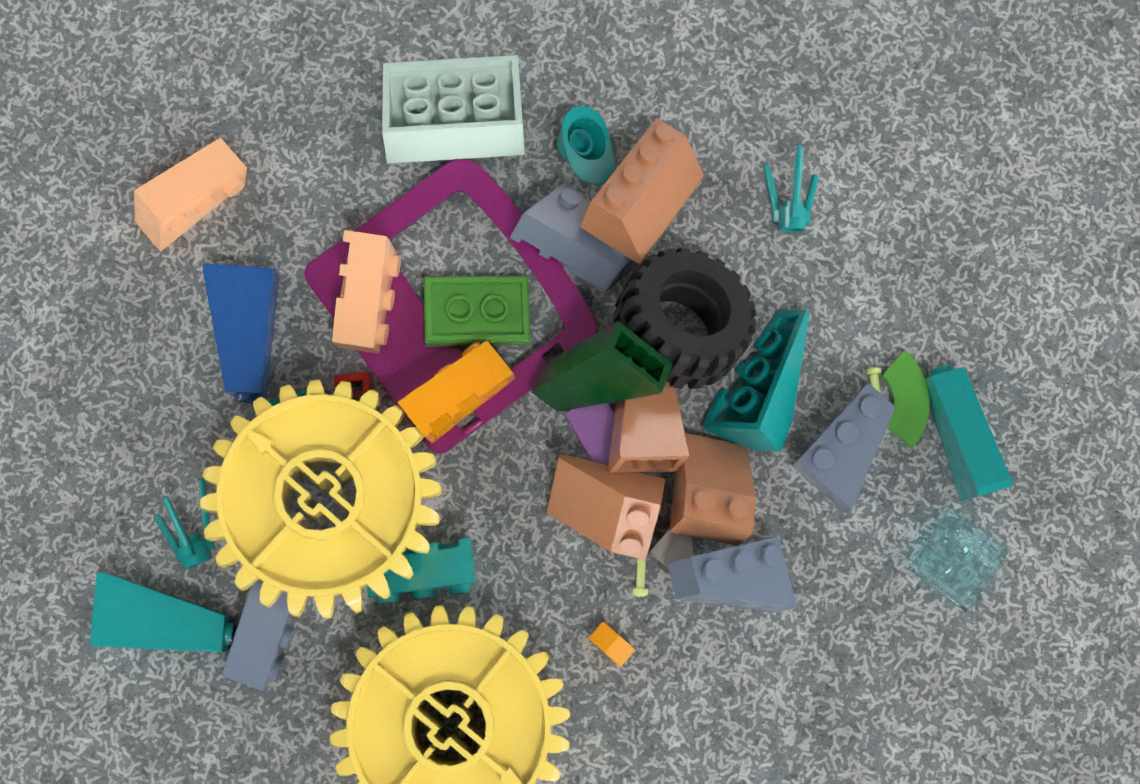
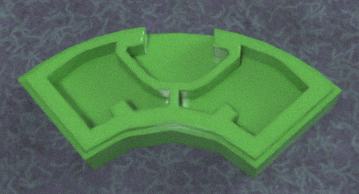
(909, 397)

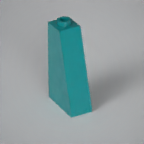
(965, 434)
(147, 618)

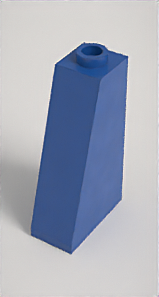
(243, 324)

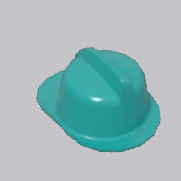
(586, 145)

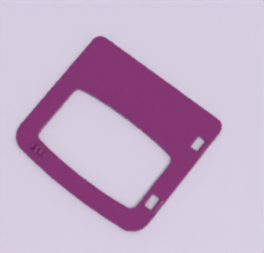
(404, 359)

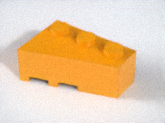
(456, 390)

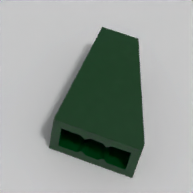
(602, 370)

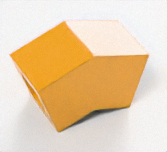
(611, 644)

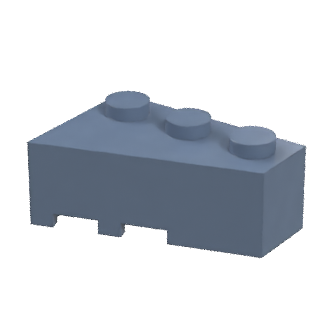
(555, 230)
(846, 448)

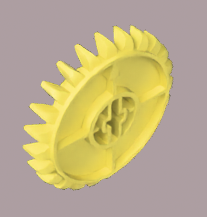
(292, 444)
(459, 657)

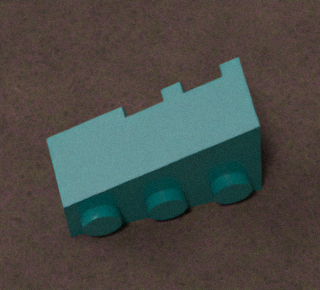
(442, 568)

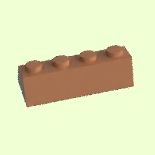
(644, 192)

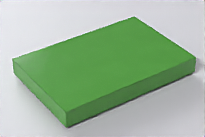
(476, 310)

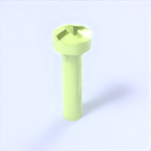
(874, 378)
(640, 590)

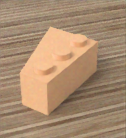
(187, 192)
(365, 292)

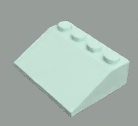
(452, 109)

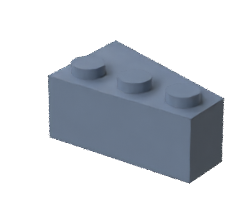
(736, 576)
(260, 641)

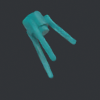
(792, 215)
(189, 549)

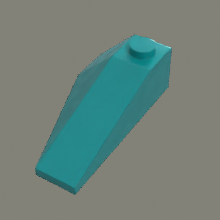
(763, 398)

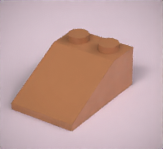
(714, 492)
(606, 506)

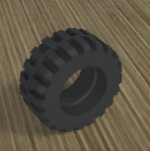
(708, 291)

